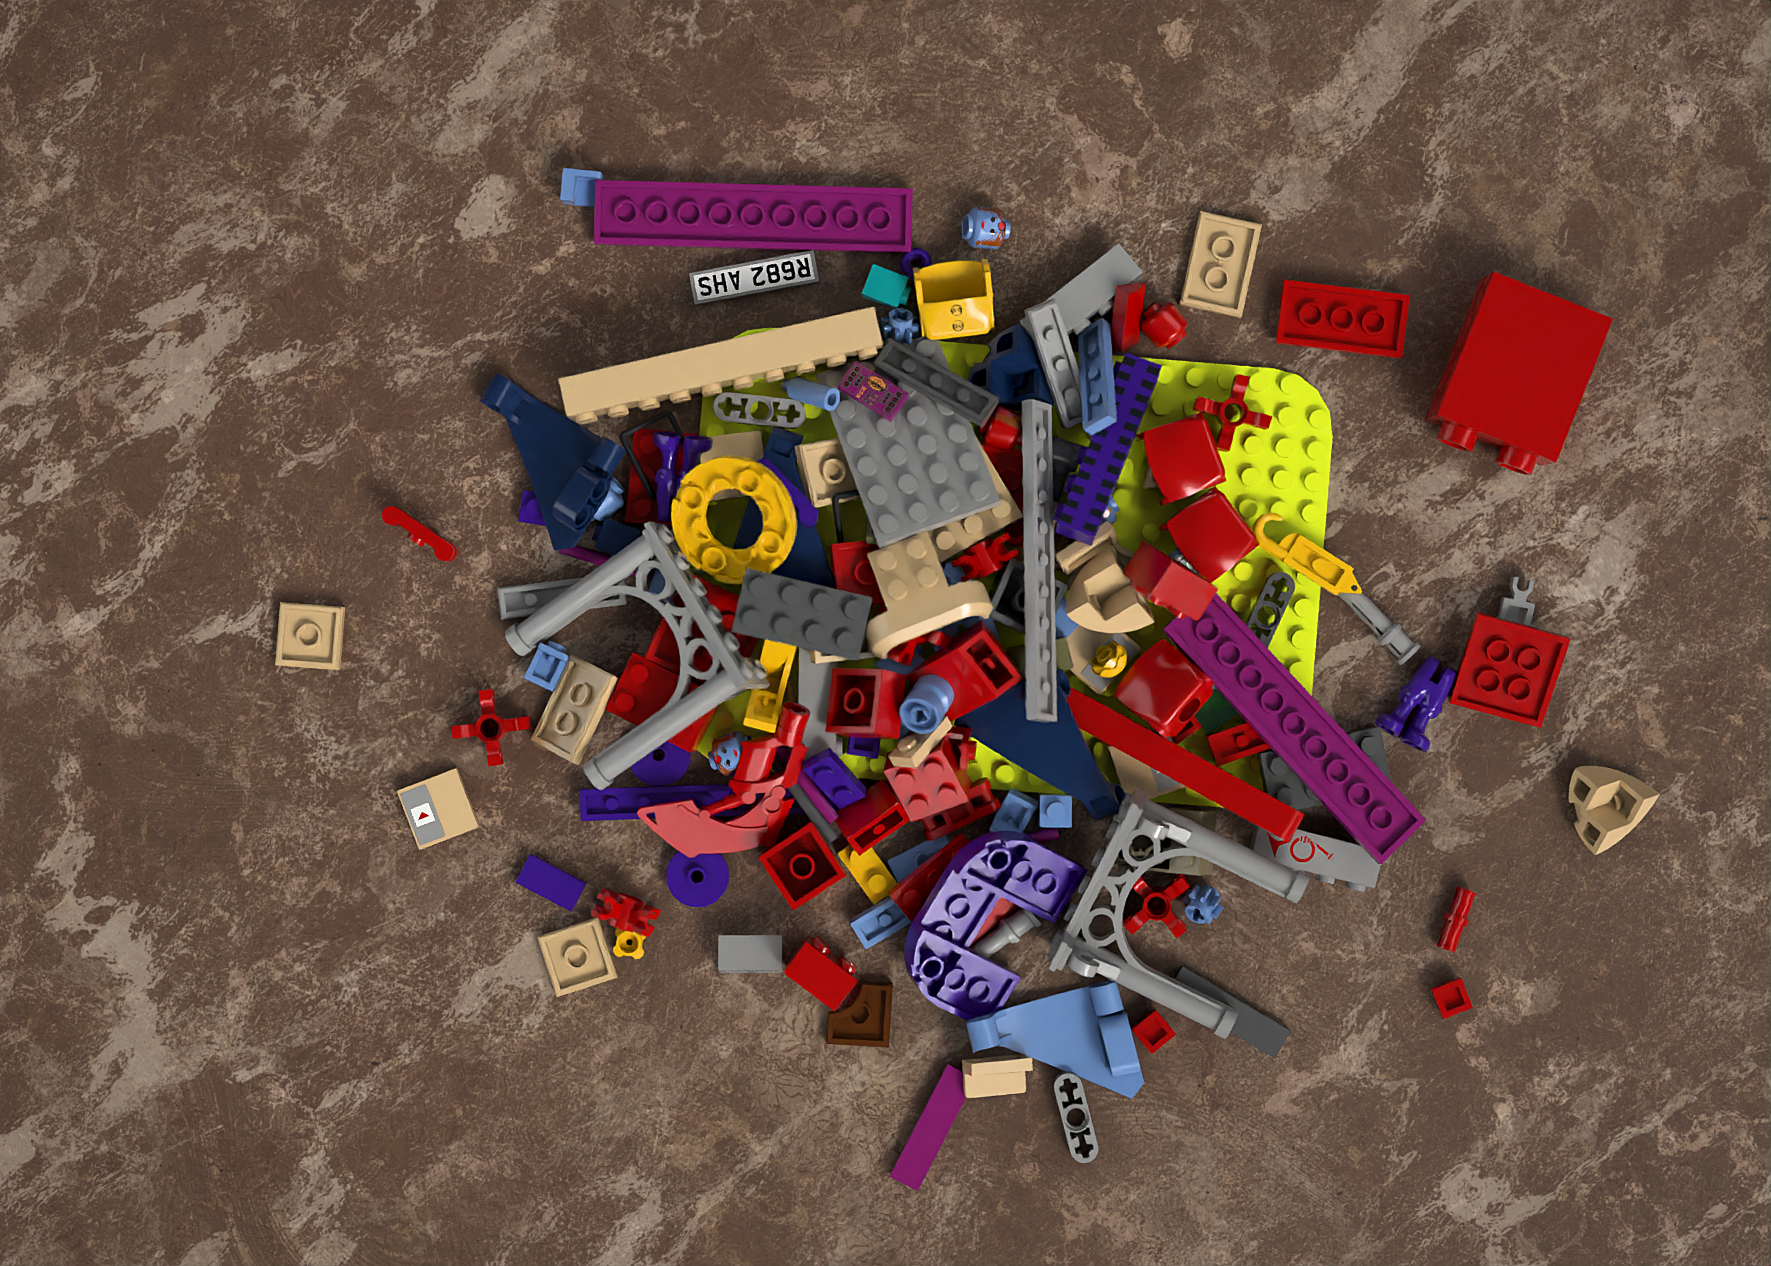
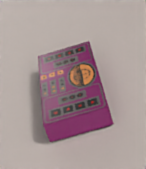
(873, 391)

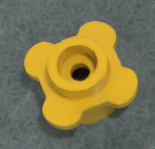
(622, 948)

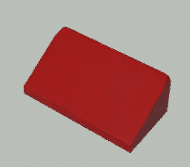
(1127, 315)

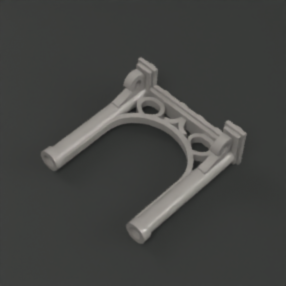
(652, 550)
(1157, 822)

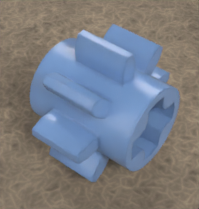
(900, 326)
(1202, 904)

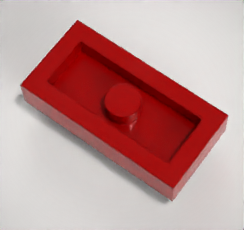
(1235, 743)

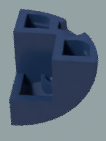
(1012, 370)

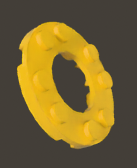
(696, 539)

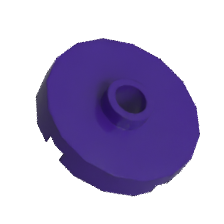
(665, 771)
(697, 893)

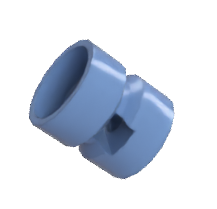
(926, 704)

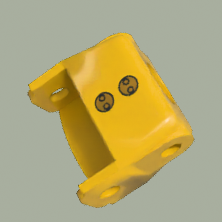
(954, 299)

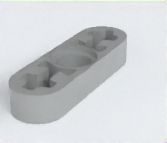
(736, 400)
(1073, 1142)

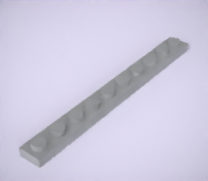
(1039, 561)

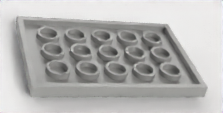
(917, 467)

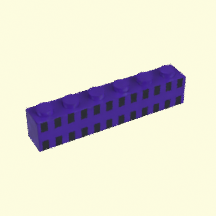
(1106, 452)

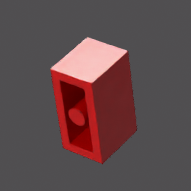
(871, 817)

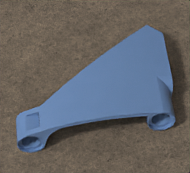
(1071, 1030)

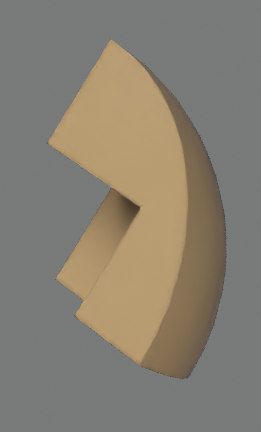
(1104, 600)
(1607, 805)

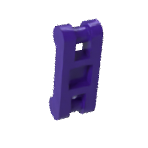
(807, 511)

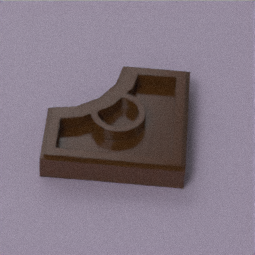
(865, 1019)

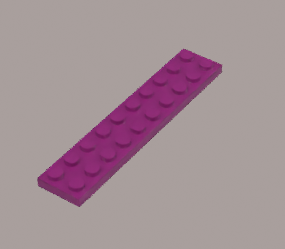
(753, 216)
(1297, 728)

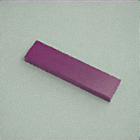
(930, 1129)

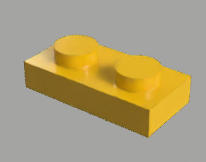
(868, 872)

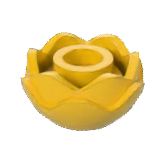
(1109, 660)

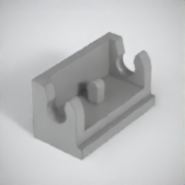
(750, 954)

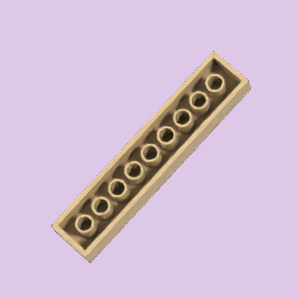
(721, 365)

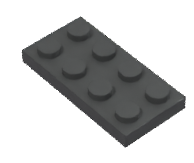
(801, 614)
(1287, 787)

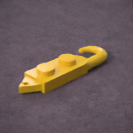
(1308, 559)

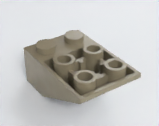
(1190, 865)

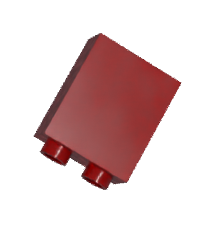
(1517, 373)

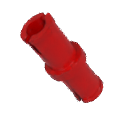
(1456, 919)

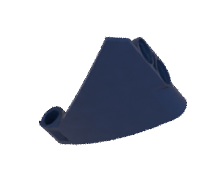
(561, 457)
(807, 556)
(1045, 749)

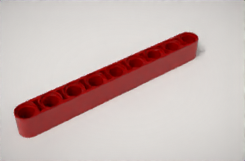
(1184, 766)

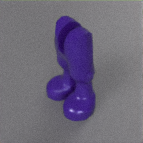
(666, 477)
(1427, 696)

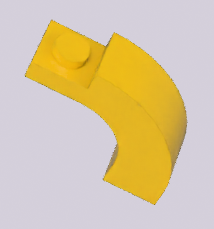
(766, 702)

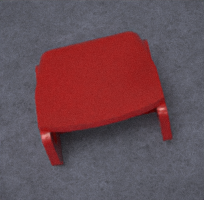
(1183, 457)
(1211, 534)
(1164, 689)

